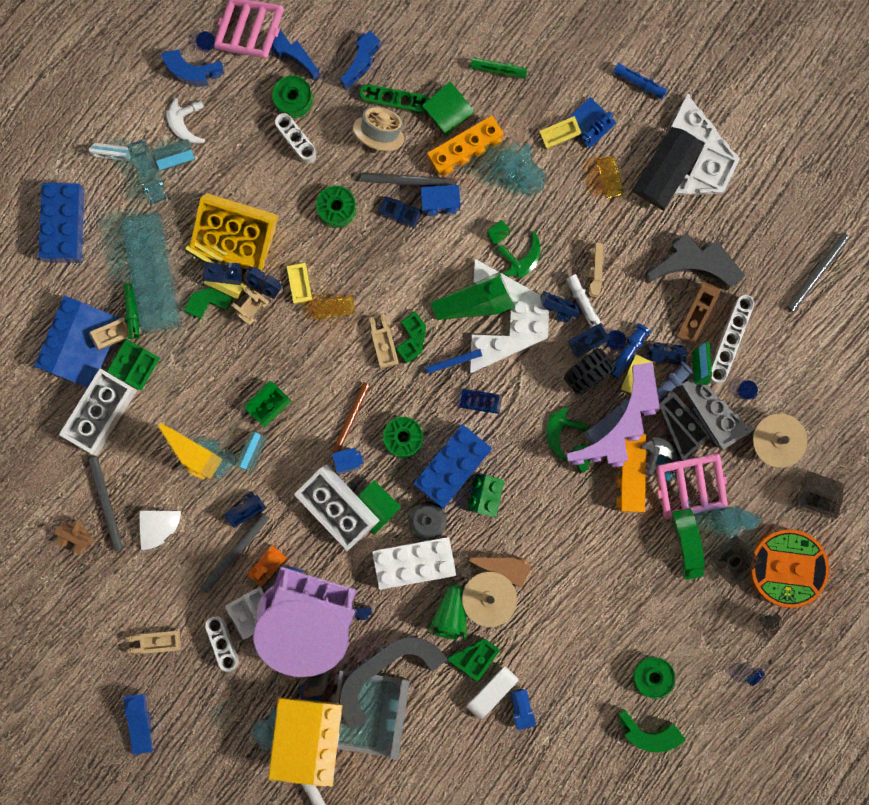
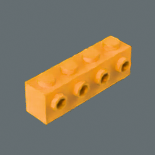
(465, 146)
(632, 478)

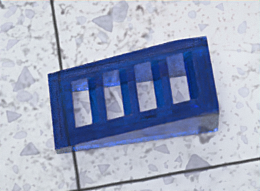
(497, 401)

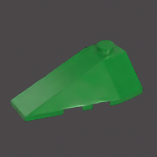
(478, 299)

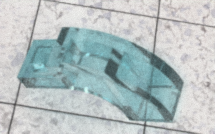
(148, 171)

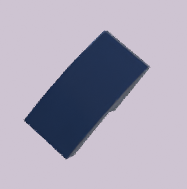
(400, 212)

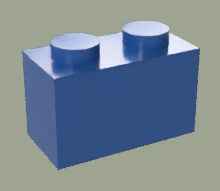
(440, 200)
(347, 461)

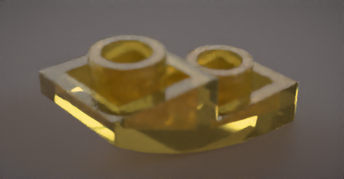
(610, 176)
(334, 307)

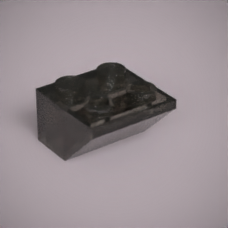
(820, 495)

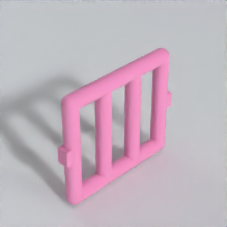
(249, 49)
(697, 462)

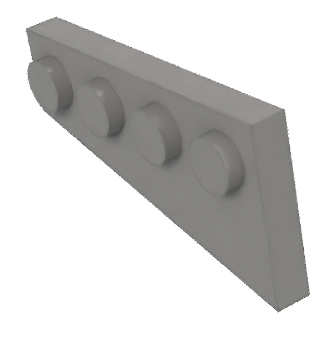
(716, 414)

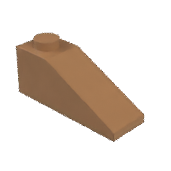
(698, 312)
(511, 568)

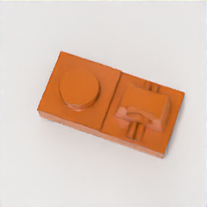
(267, 566)

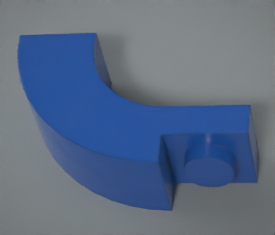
(188, 73)

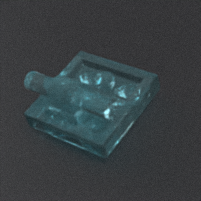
(511, 162)

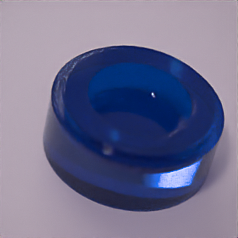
(205, 41)
(617, 339)
(747, 390)
(755, 676)

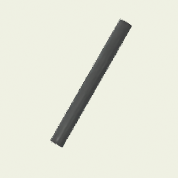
(406, 180)
(818, 272)
(105, 504)
(234, 553)

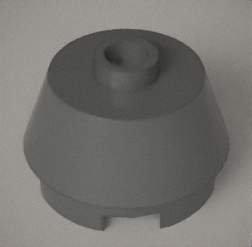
(427, 521)

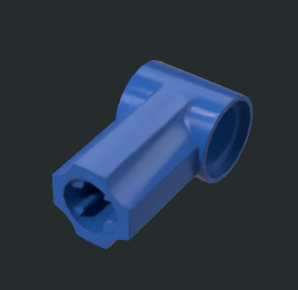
(523, 713)

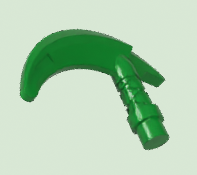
(525, 265)
(554, 427)

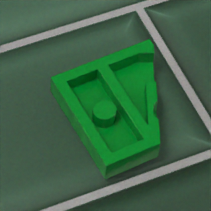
(475, 658)

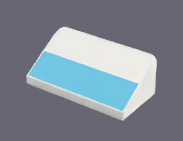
(110, 152)

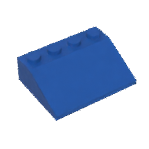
(68, 347)

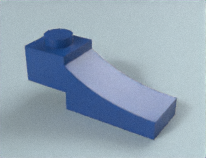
(367, 45)
(294, 52)
(138, 723)

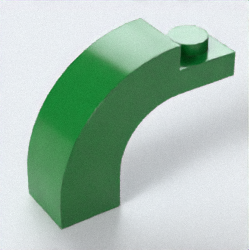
(689, 542)
(659, 741)

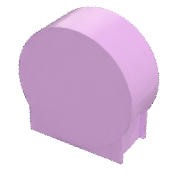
(303, 624)

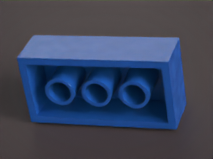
(61, 222)
(452, 466)

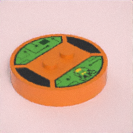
(791, 568)

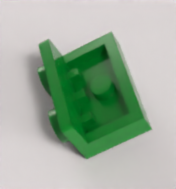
(267, 403)
(485, 495)

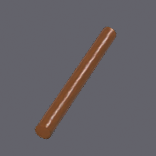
(351, 417)

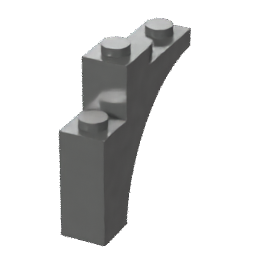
(689, 258)

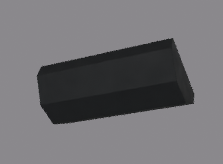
(668, 167)

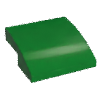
(448, 109)
(133, 364)
(379, 503)

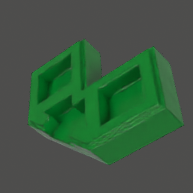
(201, 300)
(414, 345)

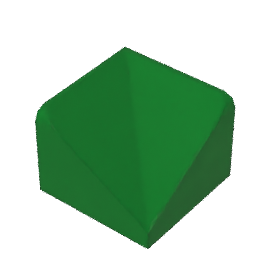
(498, 232)

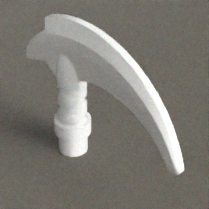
(176, 121)

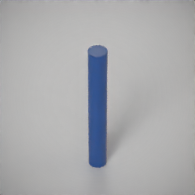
(454, 361)

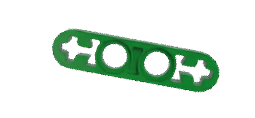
(396, 96)

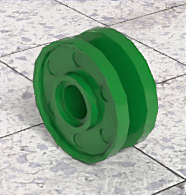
(292, 85)
(331, 196)
(407, 426)
(665, 681)

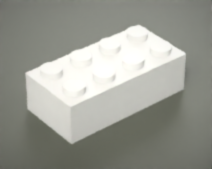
(98, 412)
(336, 507)
(414, 563)

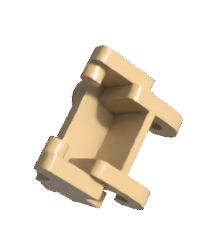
(250, 307)

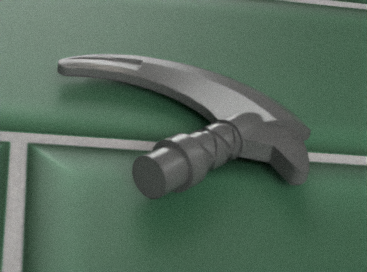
(659, 447)

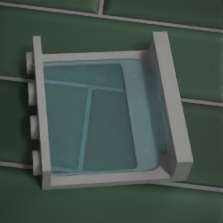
(385, 705)

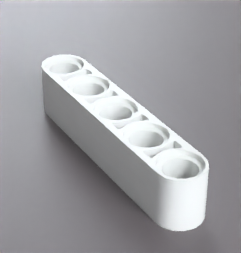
(734, 331)

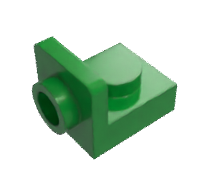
(582, 467)

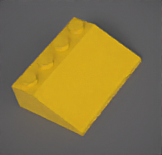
(235, 229)
(196, 458)
(305, 742)

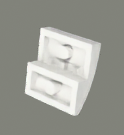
(244, 612)

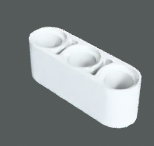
(293, 130)
(222, 633)
(492, 693)

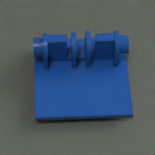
(592, 122)

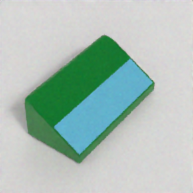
(702, 364)

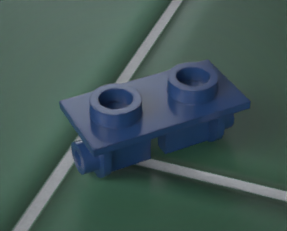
(269, 286)
(674, 353)

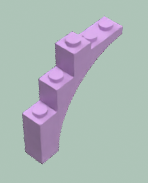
(643, 400)

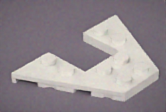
(716, 159)
(527, 323)

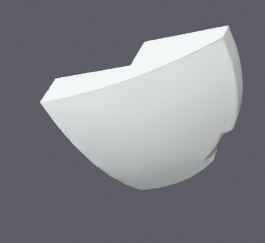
(156, 527)

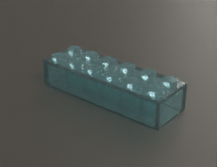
(151, 273)

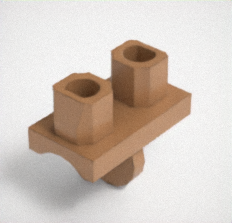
(74, 534)

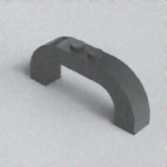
(383, 657)

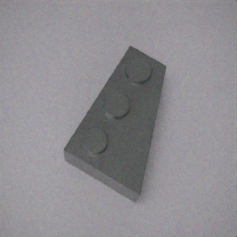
(682, 425)

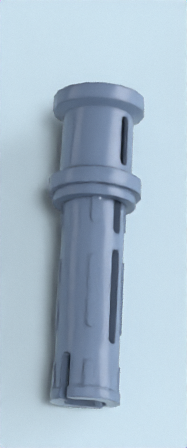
(675, 379)

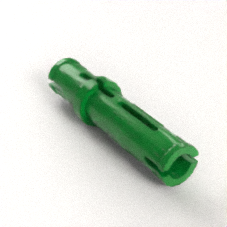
(499, 68)
(131, 317)

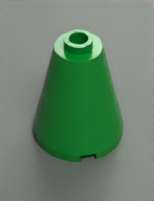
(450, 615)

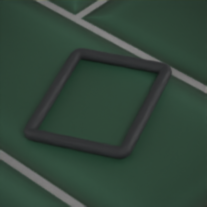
(711, 438)

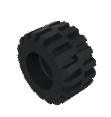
(589, 372)

